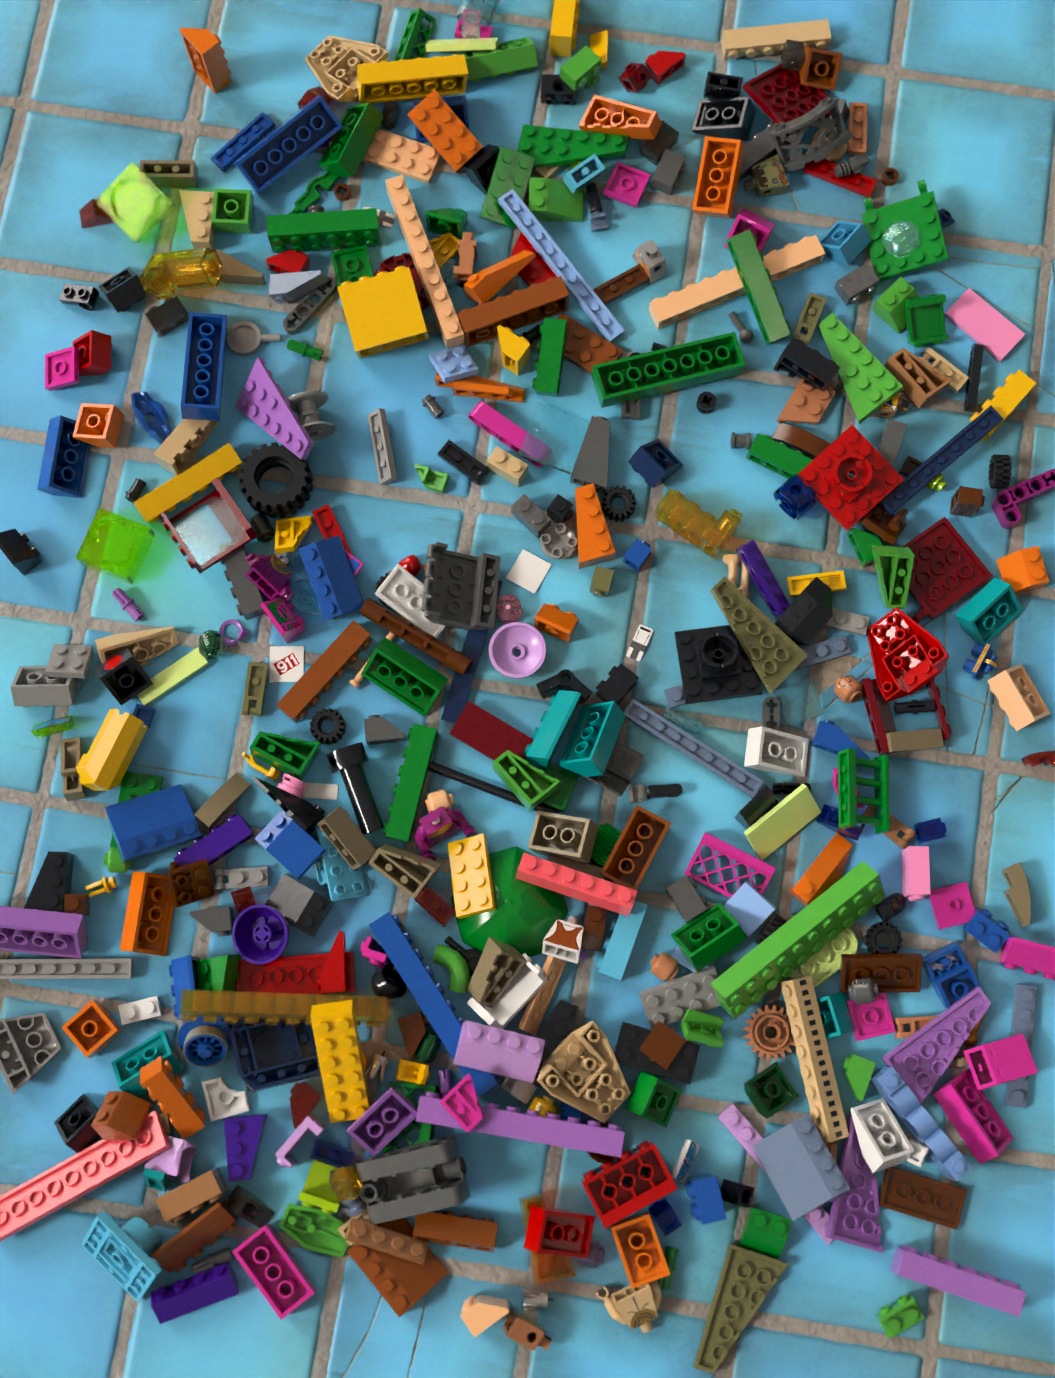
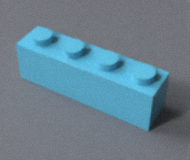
(621, 942)

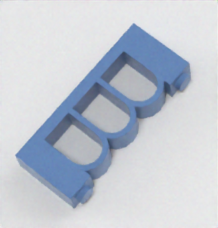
(919, 1123)

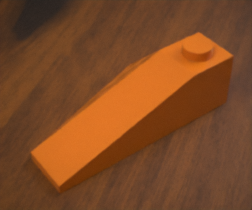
(823, 871)

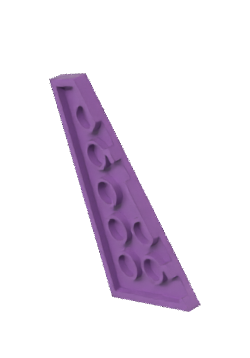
(270, 409)
(933, 1047)
(855, 1214)

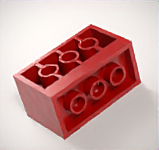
(632, 1197)

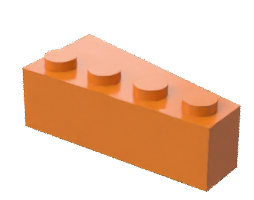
(620, 118)
(592, 531)

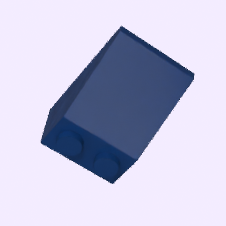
(290, 844)

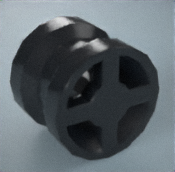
(703, 406)

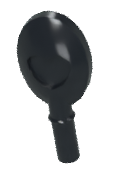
(472, 956)

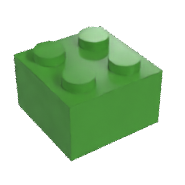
(232, 211)

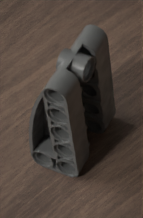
(405, 1188)

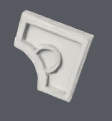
(223, 1100)

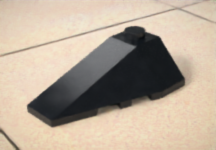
(298, 809)

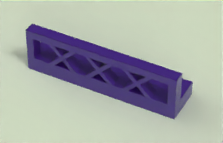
(763, 577)

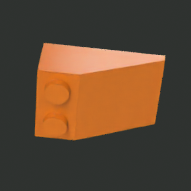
(639, 1249)

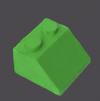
(891, 304)

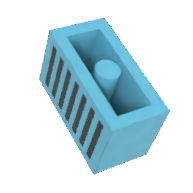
(583, 174)

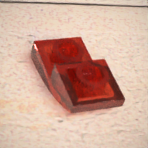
(1034, 759)

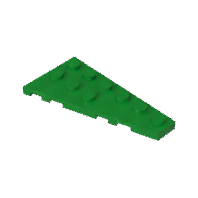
(564, 146)

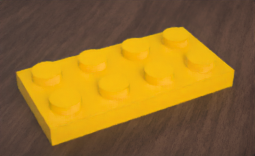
(471, 876)

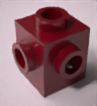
(634, 77)

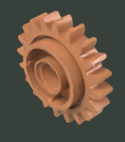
(758, 1036)

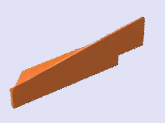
(483, 388)

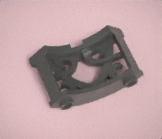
(836, 138)

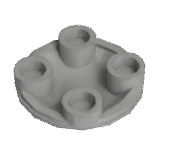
(558, 541)

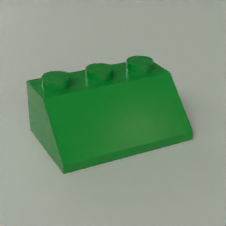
(708, 936)

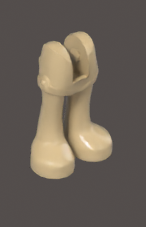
(733, 561)

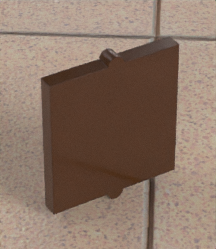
(662, 1045)

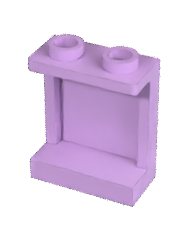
(310, 1123)

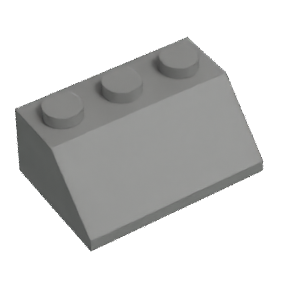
(34, 688)

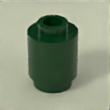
(428, 1048)

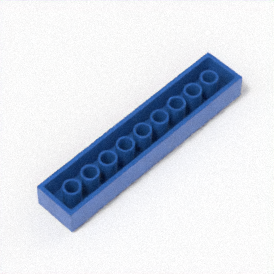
(426, 992)

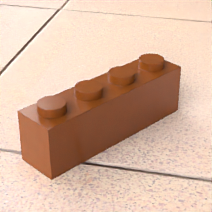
(456, 1231)

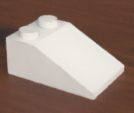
(776, 751)
(880, 1135)

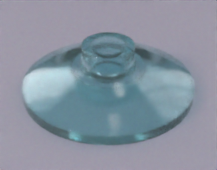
(303, 590)

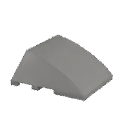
(25, 1048)

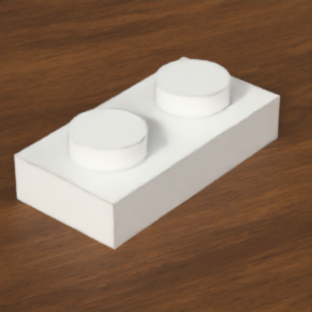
(140, 1010)

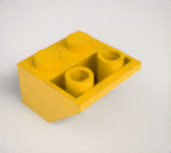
(513, 350)

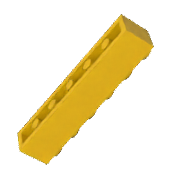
(188, 482)

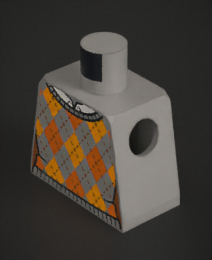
(650, 258)

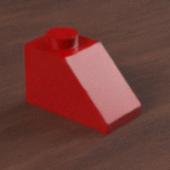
(664, 64)
(288, 262)

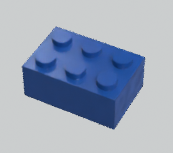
(706, 1198)

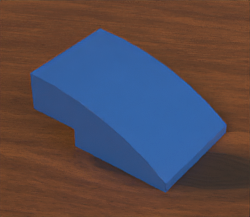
(950, 973)

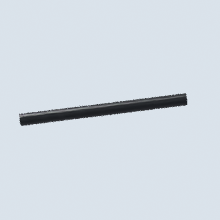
(483, 786)

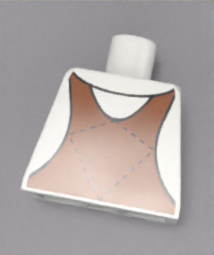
(564, 940)

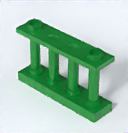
(847, 791)

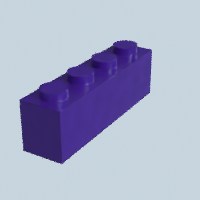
(218, 843)
(194, 1293)

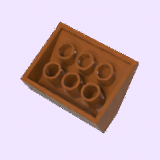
(395, 1278)

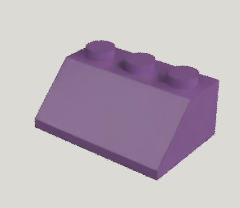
(383, 1121)

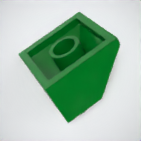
(447, 220)

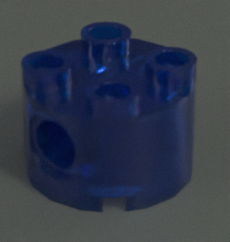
(795, 497)

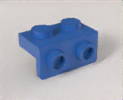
(987, 930)

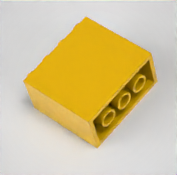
(383, 312)

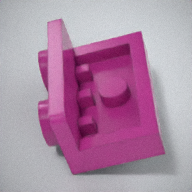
(376, 958)

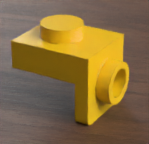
(412, 1072)

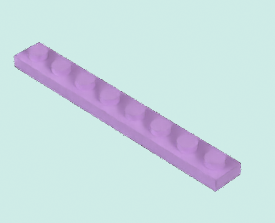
(747, 1137)

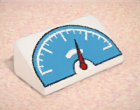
(685, 1160)

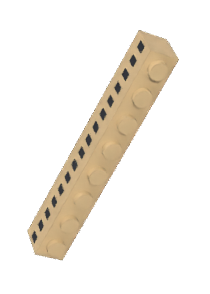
(814, 1058)

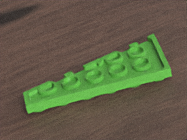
(861, 373)

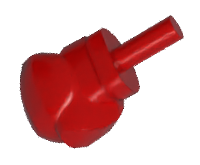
(411, 564)

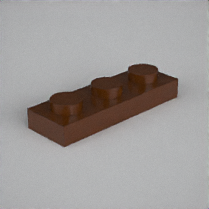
(621, 284)

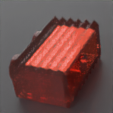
(435, 906)

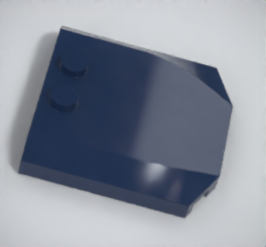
(274, 1053)

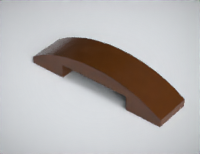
(799, 439)

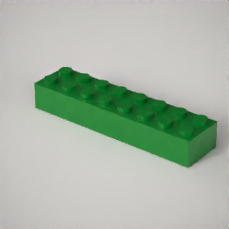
(667, 369)

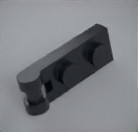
(463, 462)

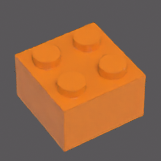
(92, 1028)

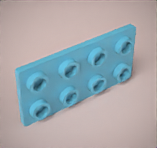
(336, 873)

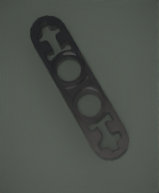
(974, 377)

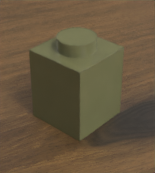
(601, 582)

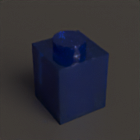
(930, 830)

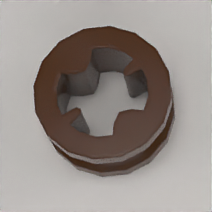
(885, 180)
(345, 187)

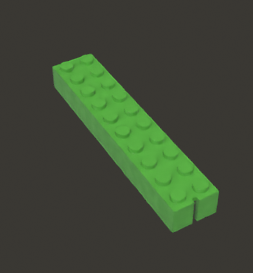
(798, 939)

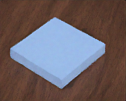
(749, 908)

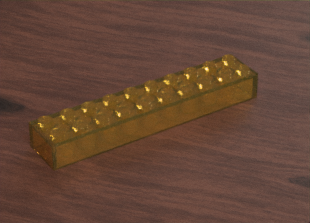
(272, 1007)

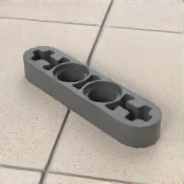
(308, 304)

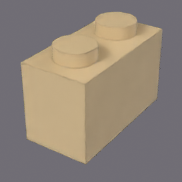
(507, 466)

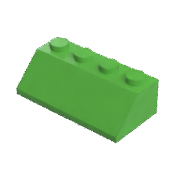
(506, 58)

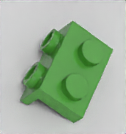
(702, 1028)

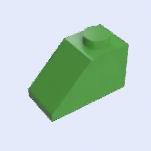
(858, 1074)

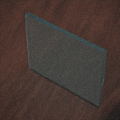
(554, 438)

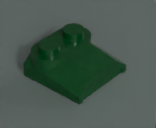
(769, 1090)

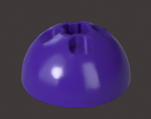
(251, 935)

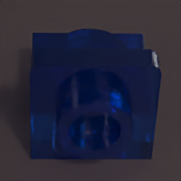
(665, 1216)

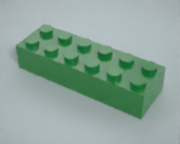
(323, 230)

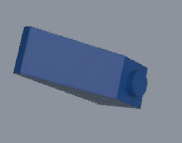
(833, 739)

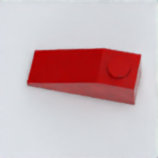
(334, 971)

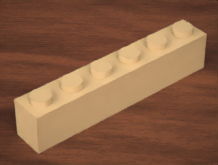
(771, 38)

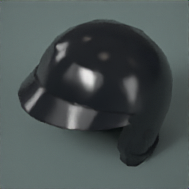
(388, 983)

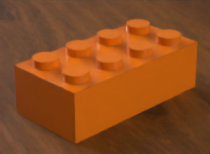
(444, 131)
(718, 177)

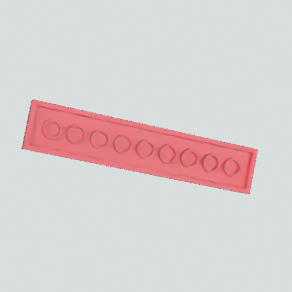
(78, 1176)

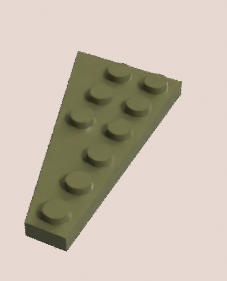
(765, 643)
(737, 1296)

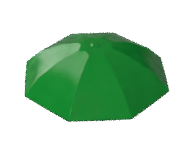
(522, 909)

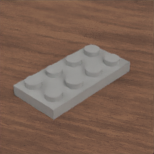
(672, 999)

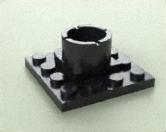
(714, 665)

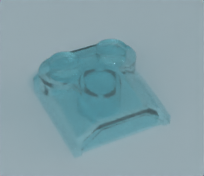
(487, 7)

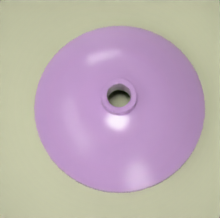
(512, 638)

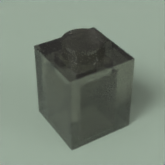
(792, 55)

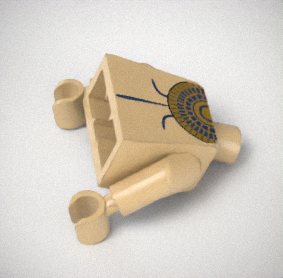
(634, 1305)

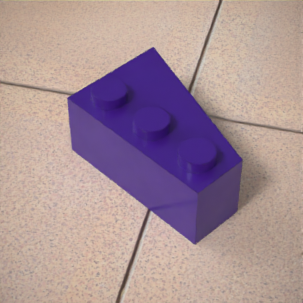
(242, 1145)

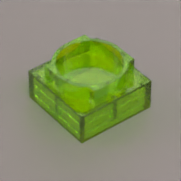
(135, 202)
(115, 545)

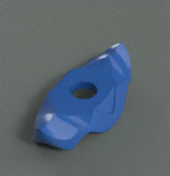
(144, 405)

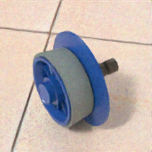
(204, 1042)

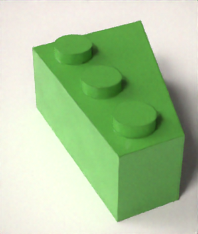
(893, 574)
(524, 780)

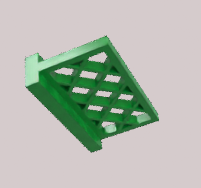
(426, 1129)

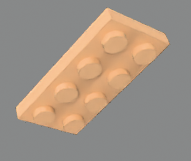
(402, 156)

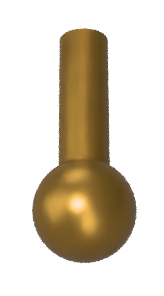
(973, 1037)

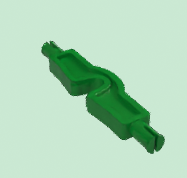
(312, 196)

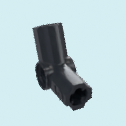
(553, 685)

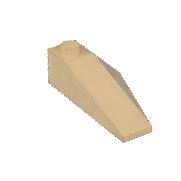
(142, 644)

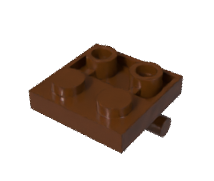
(884, 525)
(190, 882)

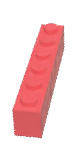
(576, 884)

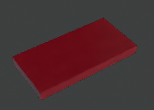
(488, 733)

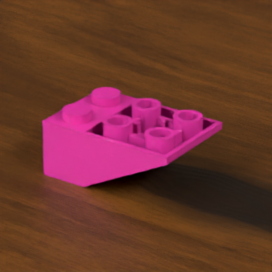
(1000, 1062)

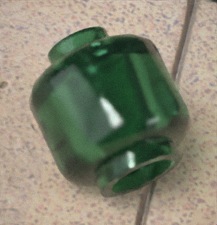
(211, 644)

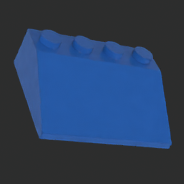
(152, 823)

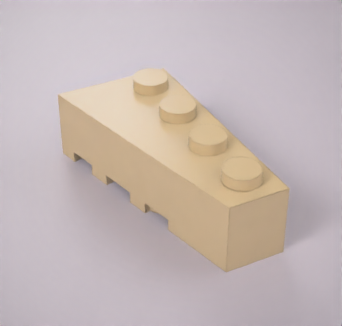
(183, 444)

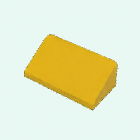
(599, 46)

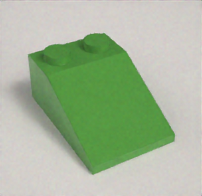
(554, 201)

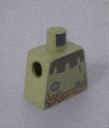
(768, 178)

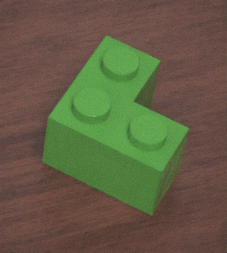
(581, 69)

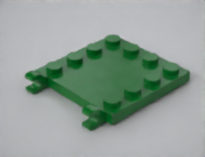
(924, 215)

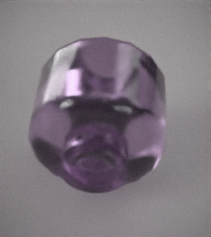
(595, 1257)

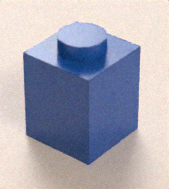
(637, 554)

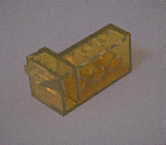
(696, 525)

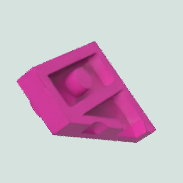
(463, 1104)

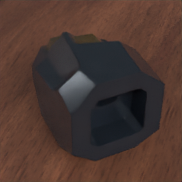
(890, 906)

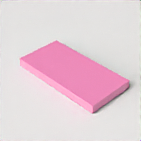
(984, 324)

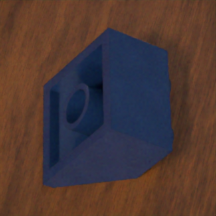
(654, 463)

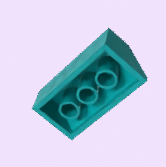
(552, 728)
(593, 739)

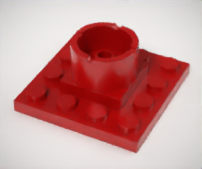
(844, 496)

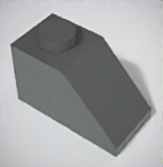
(381, 731)
(216, 920)

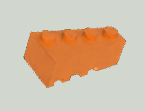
(172, 1097)

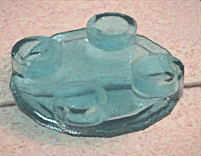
(901, 238)

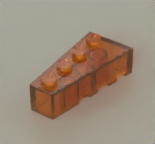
(544, 1266)

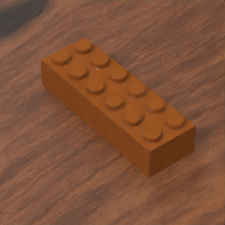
(514, 310)

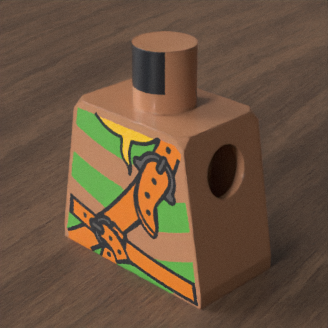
(519, 1326)

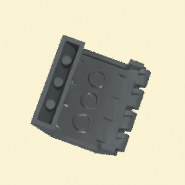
(460, 588)

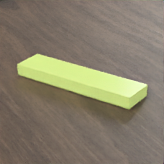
(462, 44)
(173, 676)

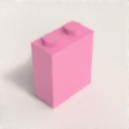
(915, 872)

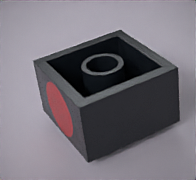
(123, 676)

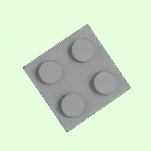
(69, 661)

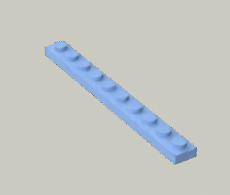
(561, 265)

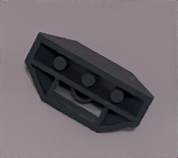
(807, 613)

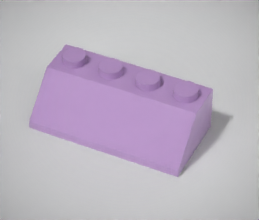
(499, 1051)

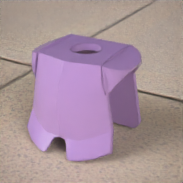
(174, 1160)

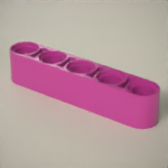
(499, 427)

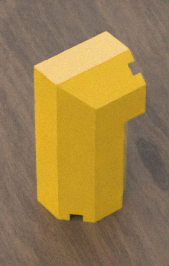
(111, 751)

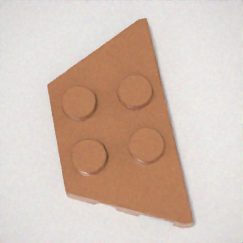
(806, 404)

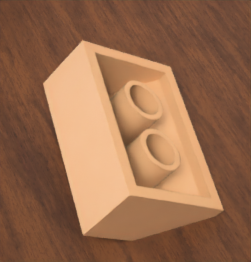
(1018, 697)
(482, 1312)

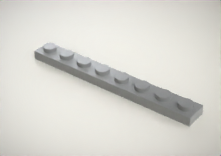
(66, 969)

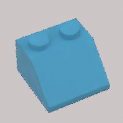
(845, 241)

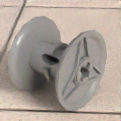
(307, 404)

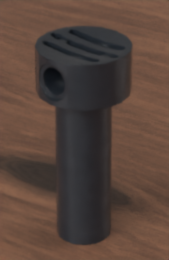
(349, 763)

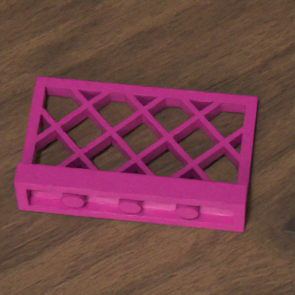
(732, 853)

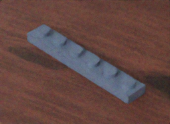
(1022, 1022)

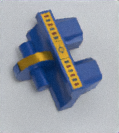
(983, 654)

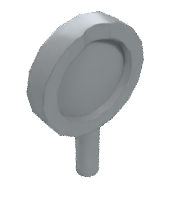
(245, 338)

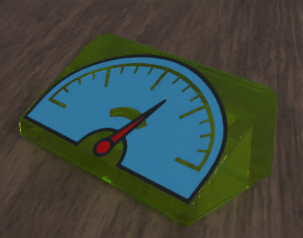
(53, 726)

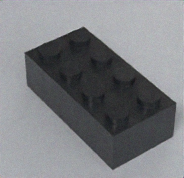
(627, 1053)

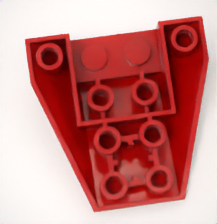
(904, 655)

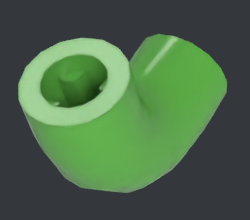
(456, 965)

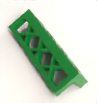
(410, 34)

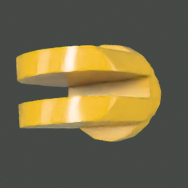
(107, 883)

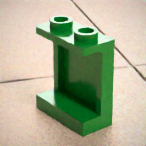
(925, 320)

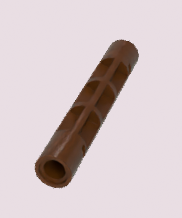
(416, 636)

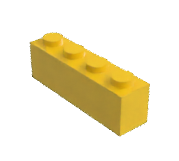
(1008, 397)

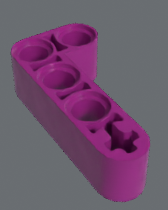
(1027, 493)

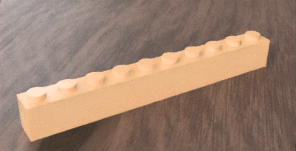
(424, 262)
(729, 285)

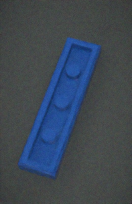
(243, 141)

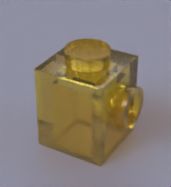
(346, 1183)

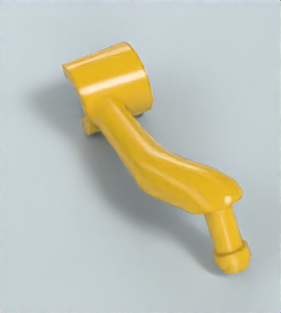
(272, 773)

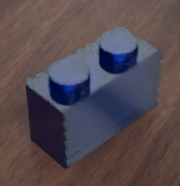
(332, 1154)

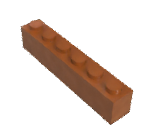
(324, 671)

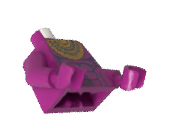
(270, 575)
(439, 826)

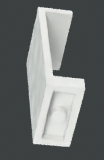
(514, 998)

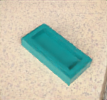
(156, 1179)

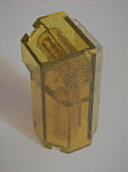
(181, 272)

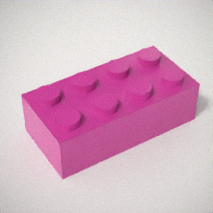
(274, 1271)

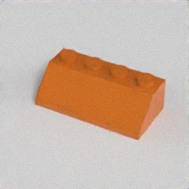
(207, 57)
(148, 914)

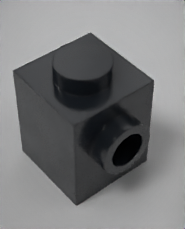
(560, 509)
(736, 1193)

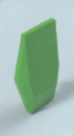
(314, 1229)

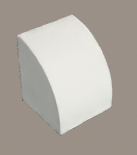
(519, 1089)

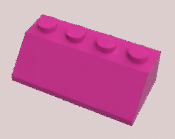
(1028, 956)
(973, 1117)

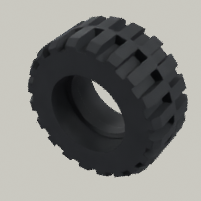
(279, 503)

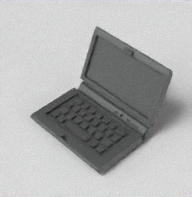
(619, 770)

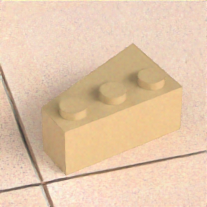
(198, 215)

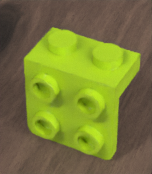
(318, 1189)

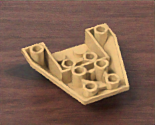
(337, 62)
(585, 1073)

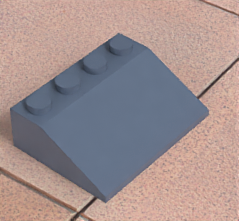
(801, 1167)

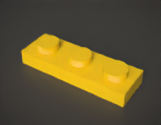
(834, 580)

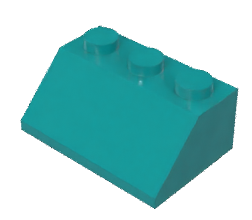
(989, 611)
(128, 1065)

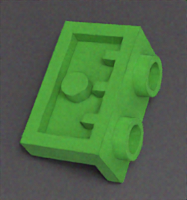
(900, 1315)

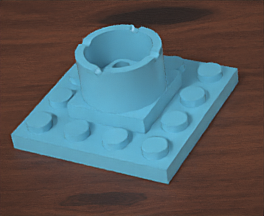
(125, 1252)

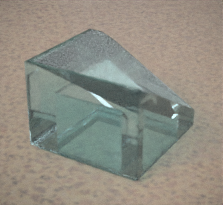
(295, 558)

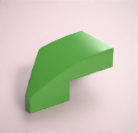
(432, 479)

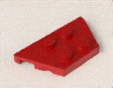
(536, 270)

